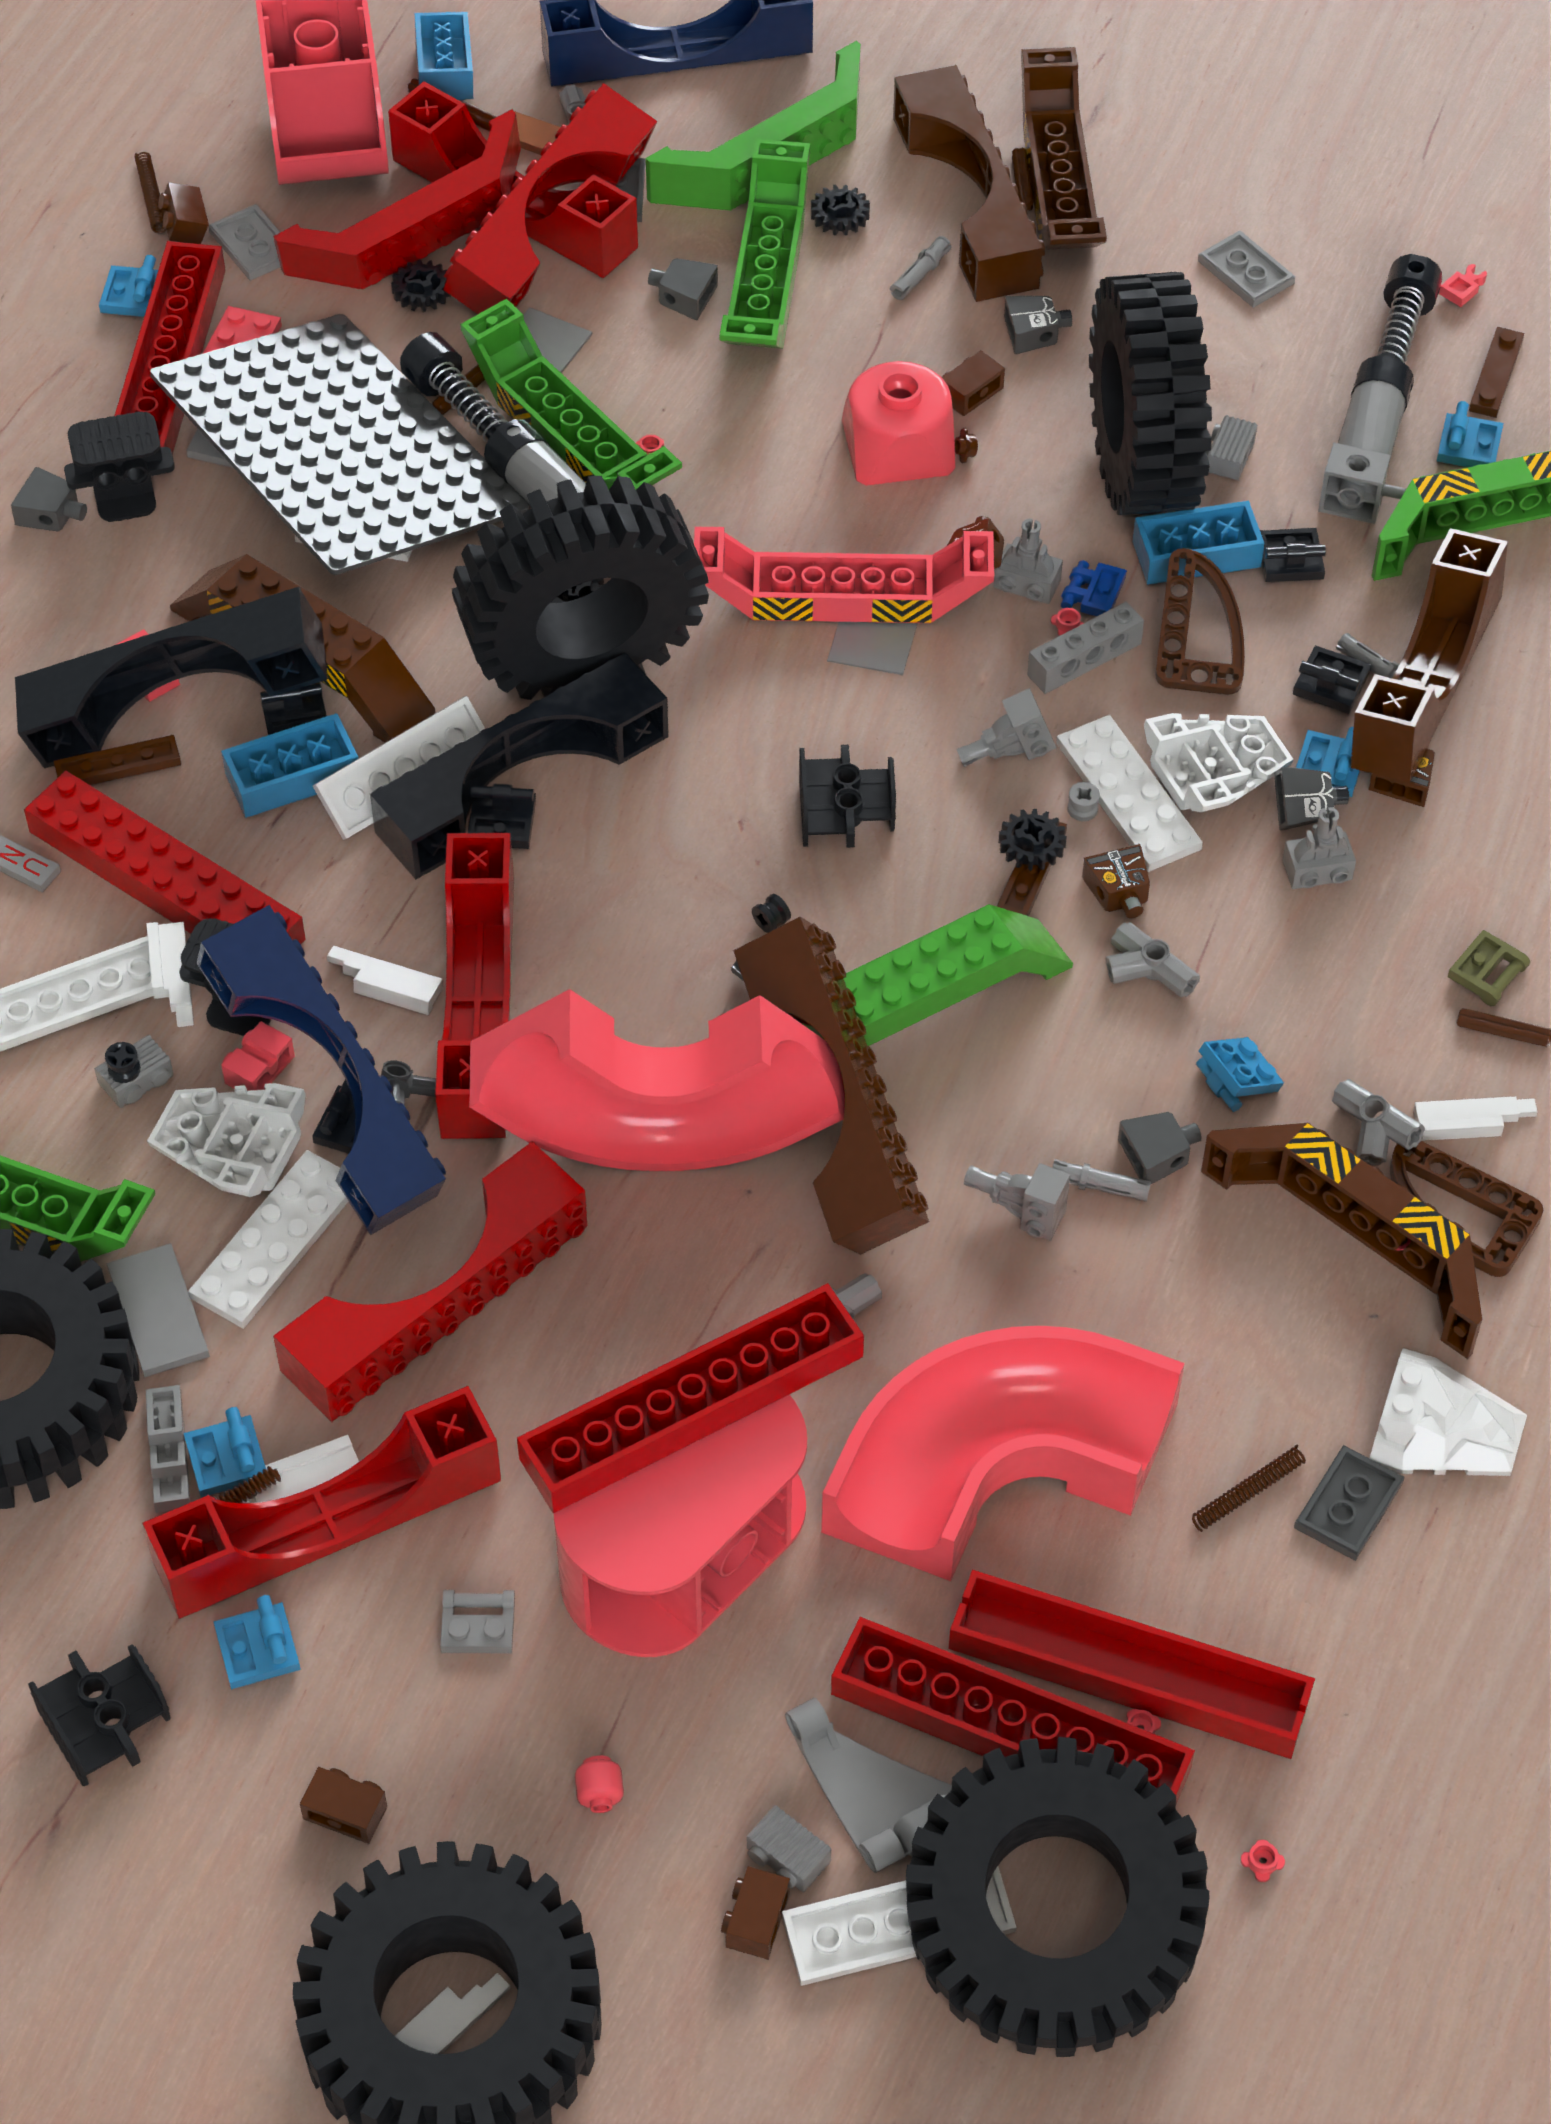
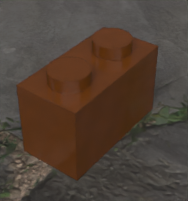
(183, 213)
(974, 382)
(344, 1804)
(756, 1912)

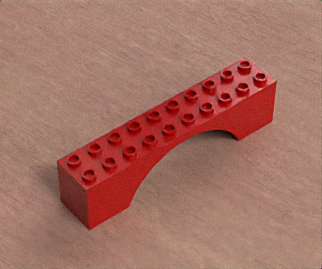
(586, 225)
(498, 259)
(477, 970)
(349, 1349)
(225, 1548)

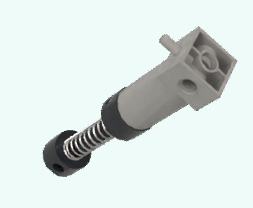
(1379, 397)
(513, 446)

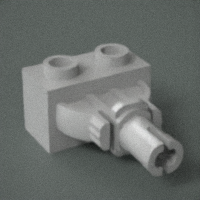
(1027, 569)
(1014, 733)
(1320, 856)
(1035, 1200)

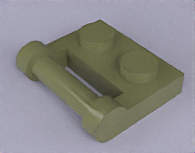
(1480, 961)

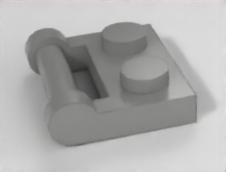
(477, 1632)

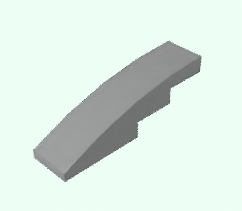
(167, 1448)

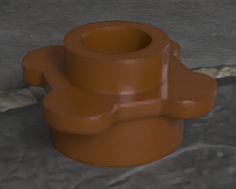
(966, 445)

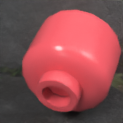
(599, 1783)

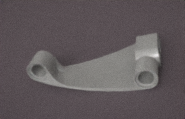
(870, 1793)

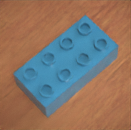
(445, 52)
(1220, 532)
(286, 764)

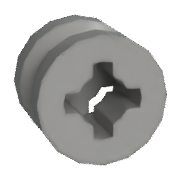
(1083, 801)

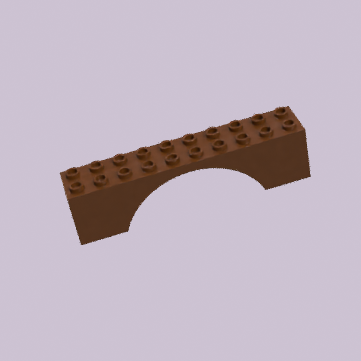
(942, 122)
(1405, 710)
(868, 1182)

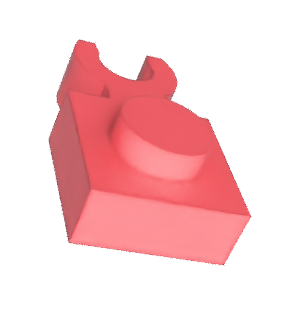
(1461, 287)

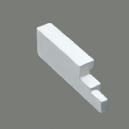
(165, 951)
(388, 981)
(1470, 1116)
(309, 1469)
(450, 2017)

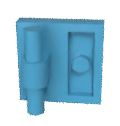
(129, 289)
(1468, 439)
(1331, 755)
(1237, 1070)
(224, 1453)
(257, 1644)

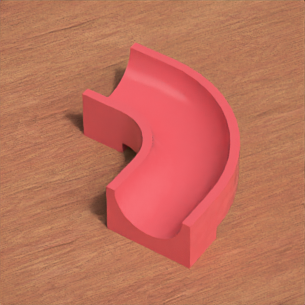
(632, 1106)
(992, 1415)

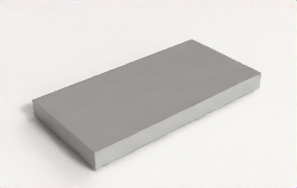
(158, 1310)

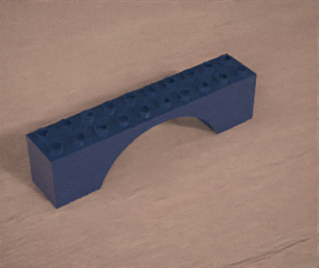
(592, 45)
(264, 975)

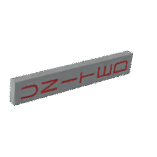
(26, 865)

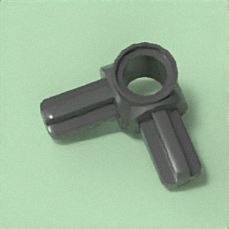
(404, 1082)

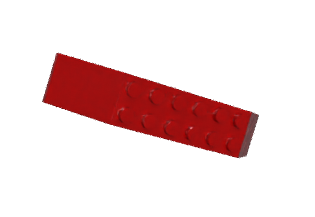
(410, 226)

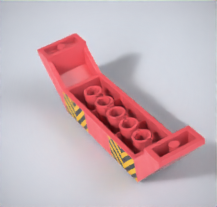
(845, 584)

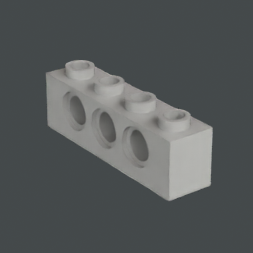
(1085, 647)

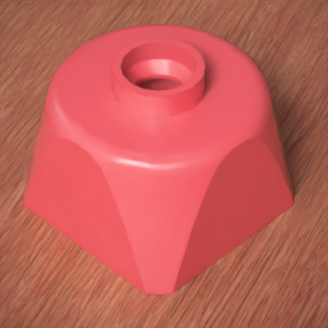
(899, 424)

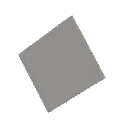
(555, 338)
(873, 645)

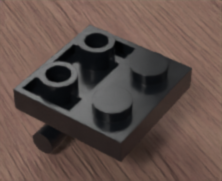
(1292, 555)
(1331, 679)
(292, 708)
(503, 811)
(338, 1122)

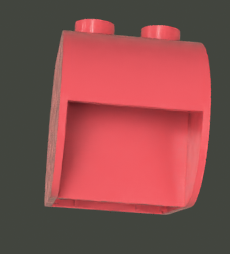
(322, 89)
(684, 1536)

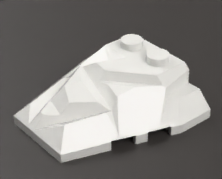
(1213, 761)
(232, 1137)
(1444, 1422)

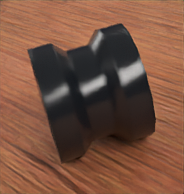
(771, 913)
(115, 1058)

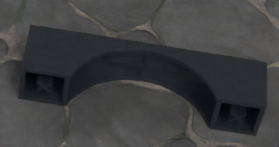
(78, 701)
(601, 714)

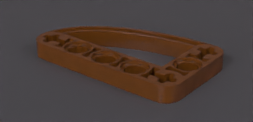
(1184, 667)
(1479, 1196)

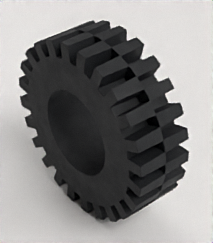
(1150, 393)
(562, 543)
(88, 1375)
(1078, 1798)
(434, 1912)

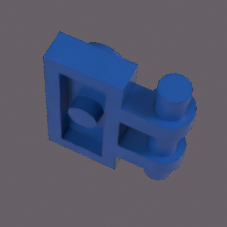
(1102, 591)

